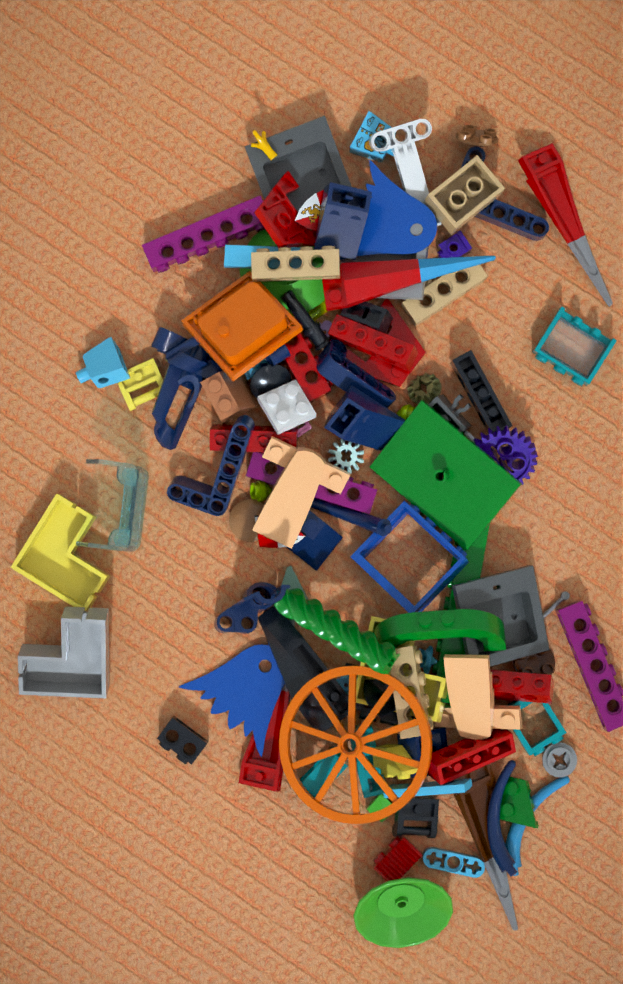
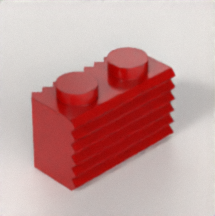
(397, 858)

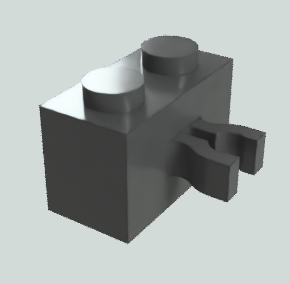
(450, 413)

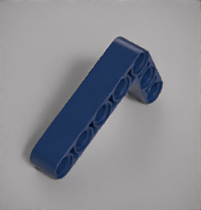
(509, 211)
(225, 474)

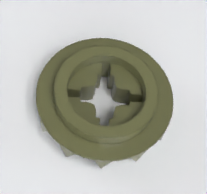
(433, 388)

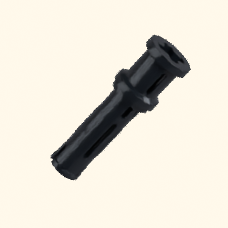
(311, 327)

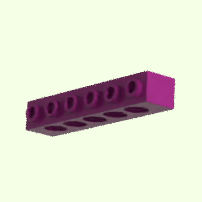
(194, 232)
(366, 491)
(567, 616)

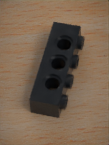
(480, 392)

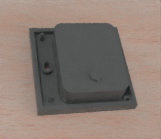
(309, 159)
(515, 603)

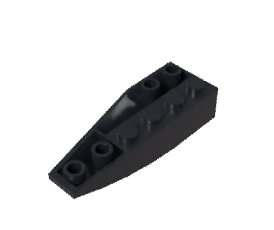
(299, 665)

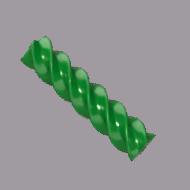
(342, 634)

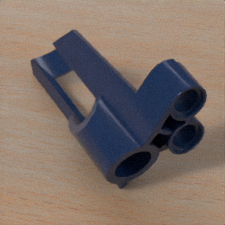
(206, 369)
(174, 377)
(249, 609)

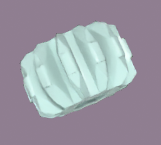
(353, 456)

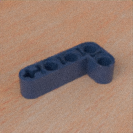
(344, 373)

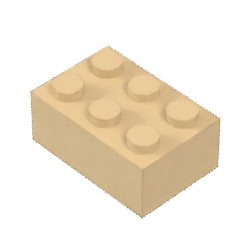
(464, 194)

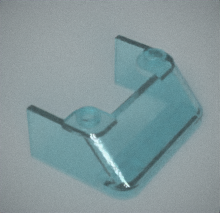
(135, 484)

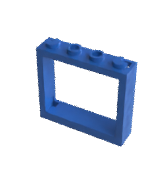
(428, 525)

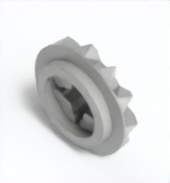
(559, 770)

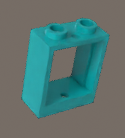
(553, 738)
(318, 773)

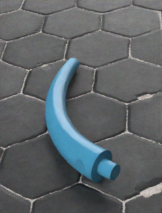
(516, 831)

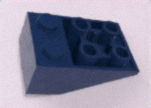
(342, 219)
(363, 420)

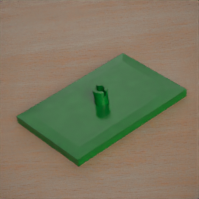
(472, 483)

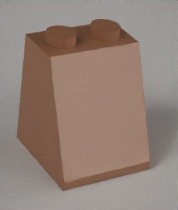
(229, 397)

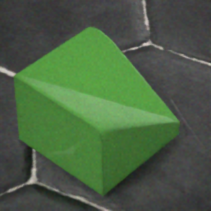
(378, 803)

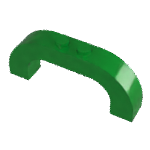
(443, 624)

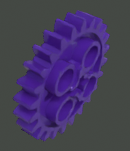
(519, 448)

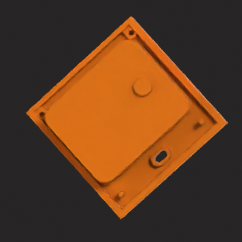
(241, 326)

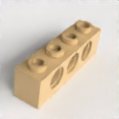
(262, 257)
(419, 313)
(417, 679)

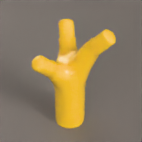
(263, 145)

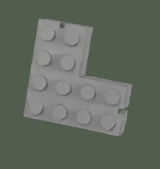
(77, 665)

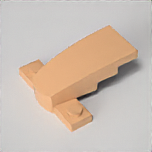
(294, 490)
(472, 699)

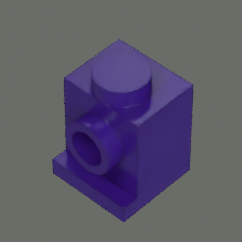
(461, 243)

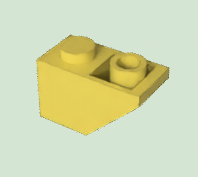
(392, 768)

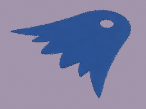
(391, 217)
(244, 691)

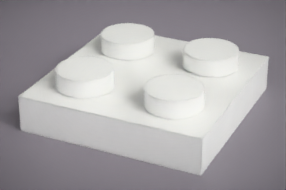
(286, 407)

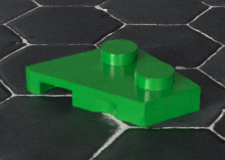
(517, 803)

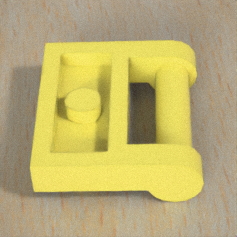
(141, 376)

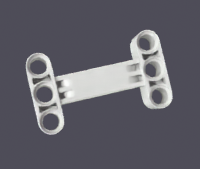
(407, 157)

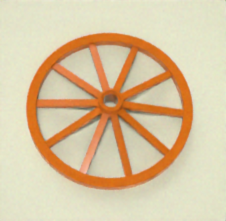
(289, 723)

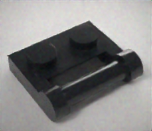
(419, 810)

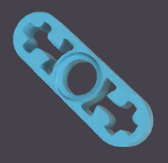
(470, 860)

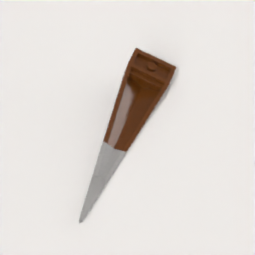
(474, 809)

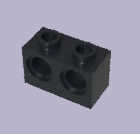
(369, 315)
(186, 735)

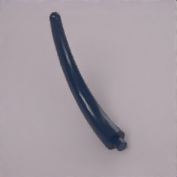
(369, 522)
(495, 838)

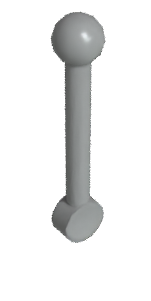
(564, 596)

